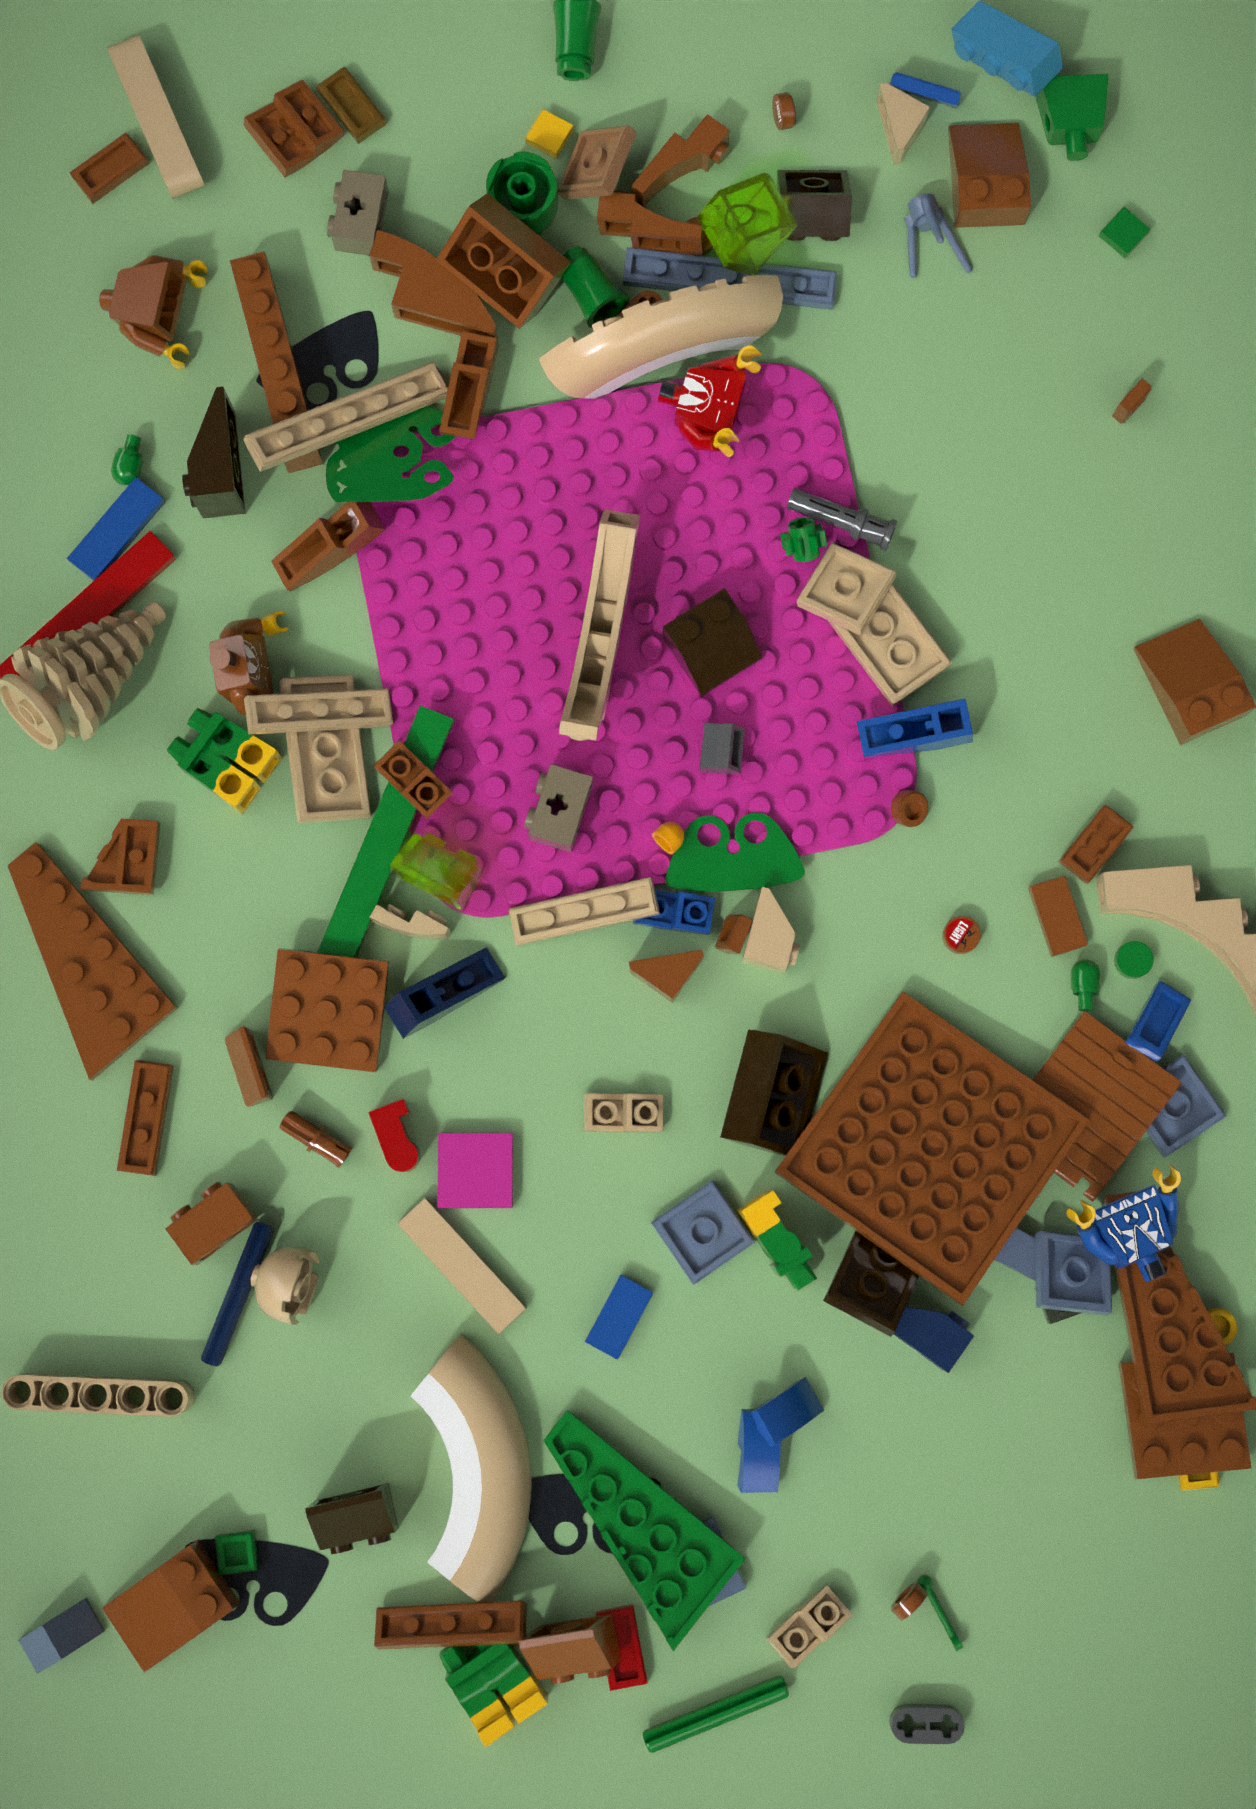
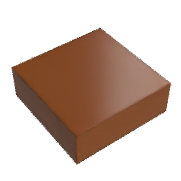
(1132, 401)
(733, 934)

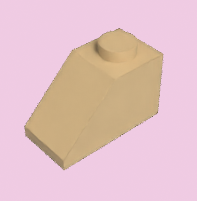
(770, 936)

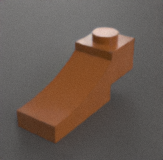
(679, 157)
(625, 217)

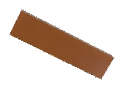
(450, 1625)

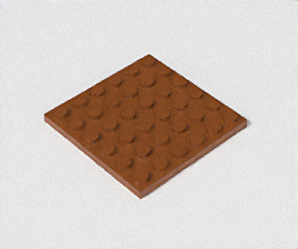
(932, 1147)

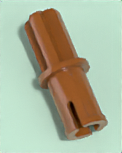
(315, 1138)

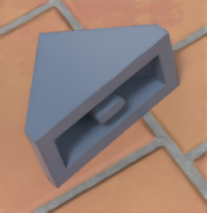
(61, 1635)

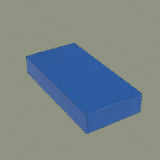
(926, 90)
(1158, 1021)
(619, 1317)

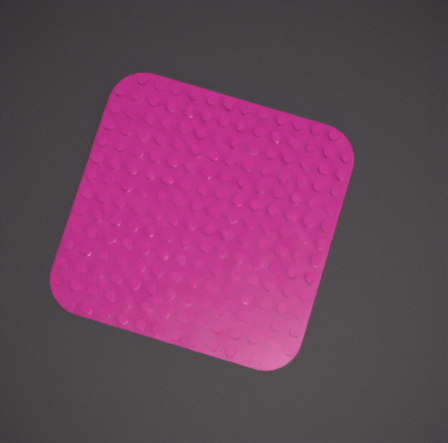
(485, 610)

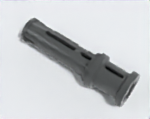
(858, 523)

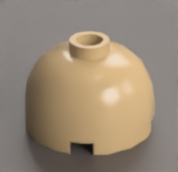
(285, 1283)

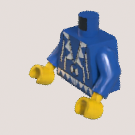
(1133, 1226)

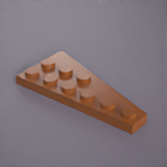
(96, 978)
(1176, 1346)

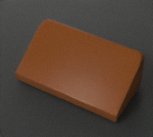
(248, 1067)

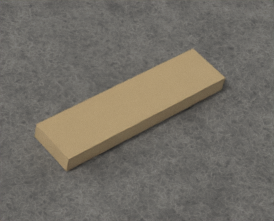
(318, 711)
(584, 911)
(461, 1266)

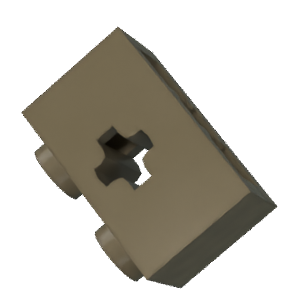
(363, 193)
(574, 791)

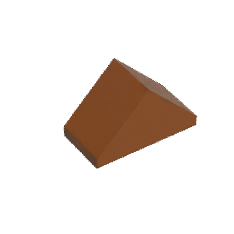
(667, 973)

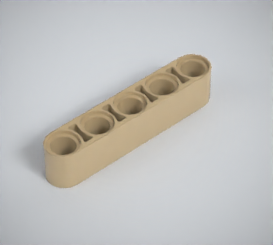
(155, 116)
(80, 1398)

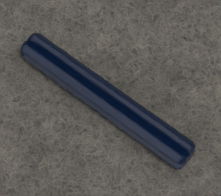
(236, 1294)

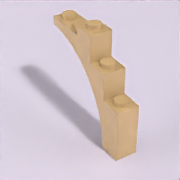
(601, 626)
(1169, 897)

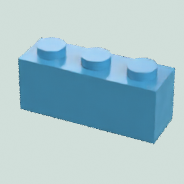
(1007, 48)

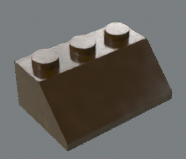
(773, 1092)

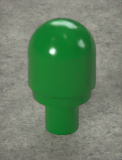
(127, 461)
(1085, 983)

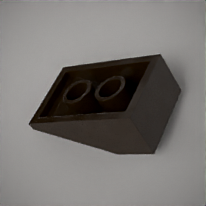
(215, 463)

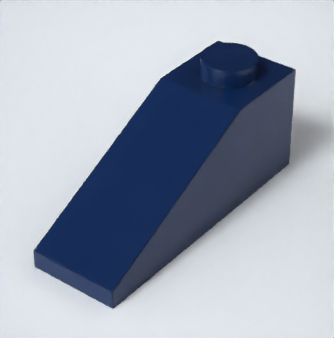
(443, 992)
(935, 1335)

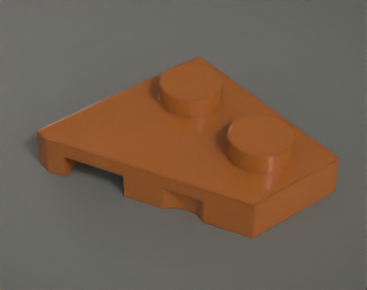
(127, 860)

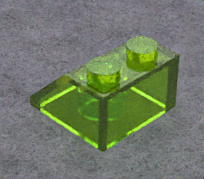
(747, 223)
(437, 870)

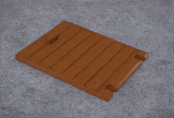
(1114, 1099)

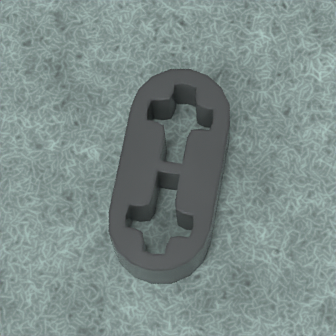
(926, 1734)

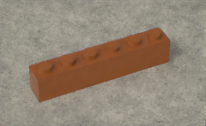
(271, 346)

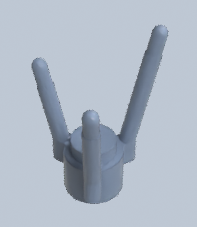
(928, 216)

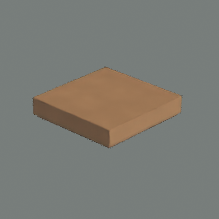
(596, 162)

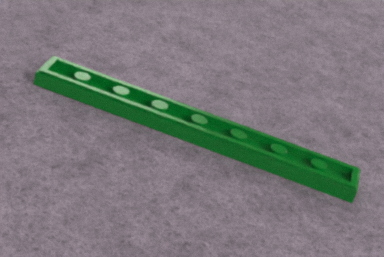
(382, 843)

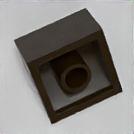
(818, 202)
(712, 642)
(353, 1518)

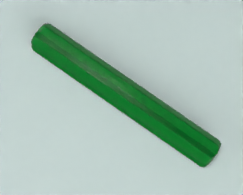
(715, 1714)

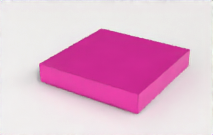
(475, 1170)

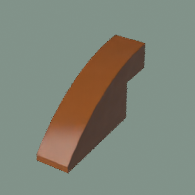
(428, 291)

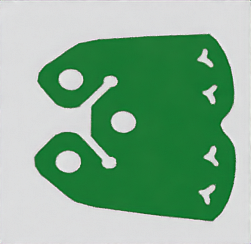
(374, 470)

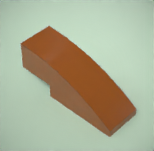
(469, 385)
(328, 544)

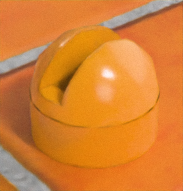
(669, 836)

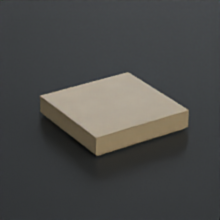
(846, 588)

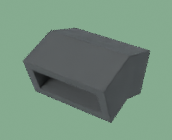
(722, 748)

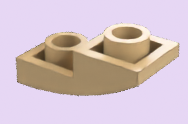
(420, 926)
(623, 1112)
(809, 1626)

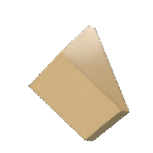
(901, 118)

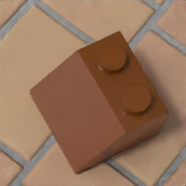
(572, 1648)

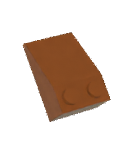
(988, 175)
(1194, 681)
(171, 1606)

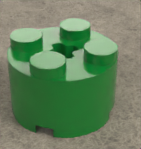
(525, 188)

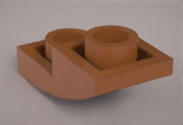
(412, 779)

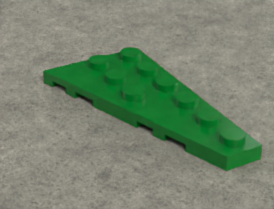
(657, 1541)

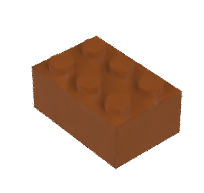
(503, 260)

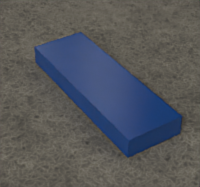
(116, 529)

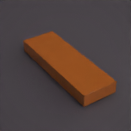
(145, 1118)

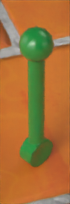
(926, 1582)

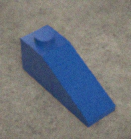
(916, 730)

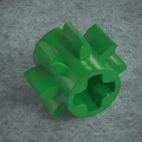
(803, 539)

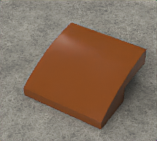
(293, 128)

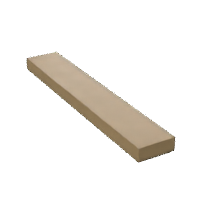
(346, 416)

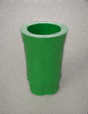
(575, 37)
(592, 287)

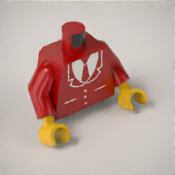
(711, 400)

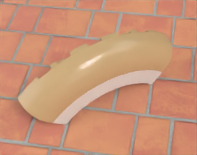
(663, 333)
(487, 1468)

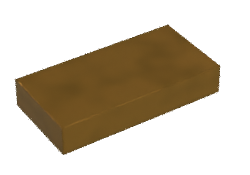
(351, 105)

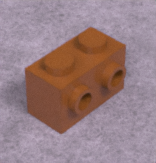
(211, 1222)

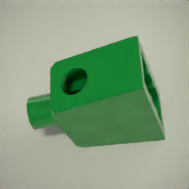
(1074, 111)

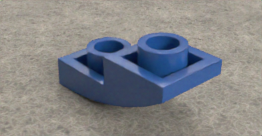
(681, 913)
(787, 1412)
(758, 1461)

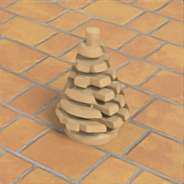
(74, 675)

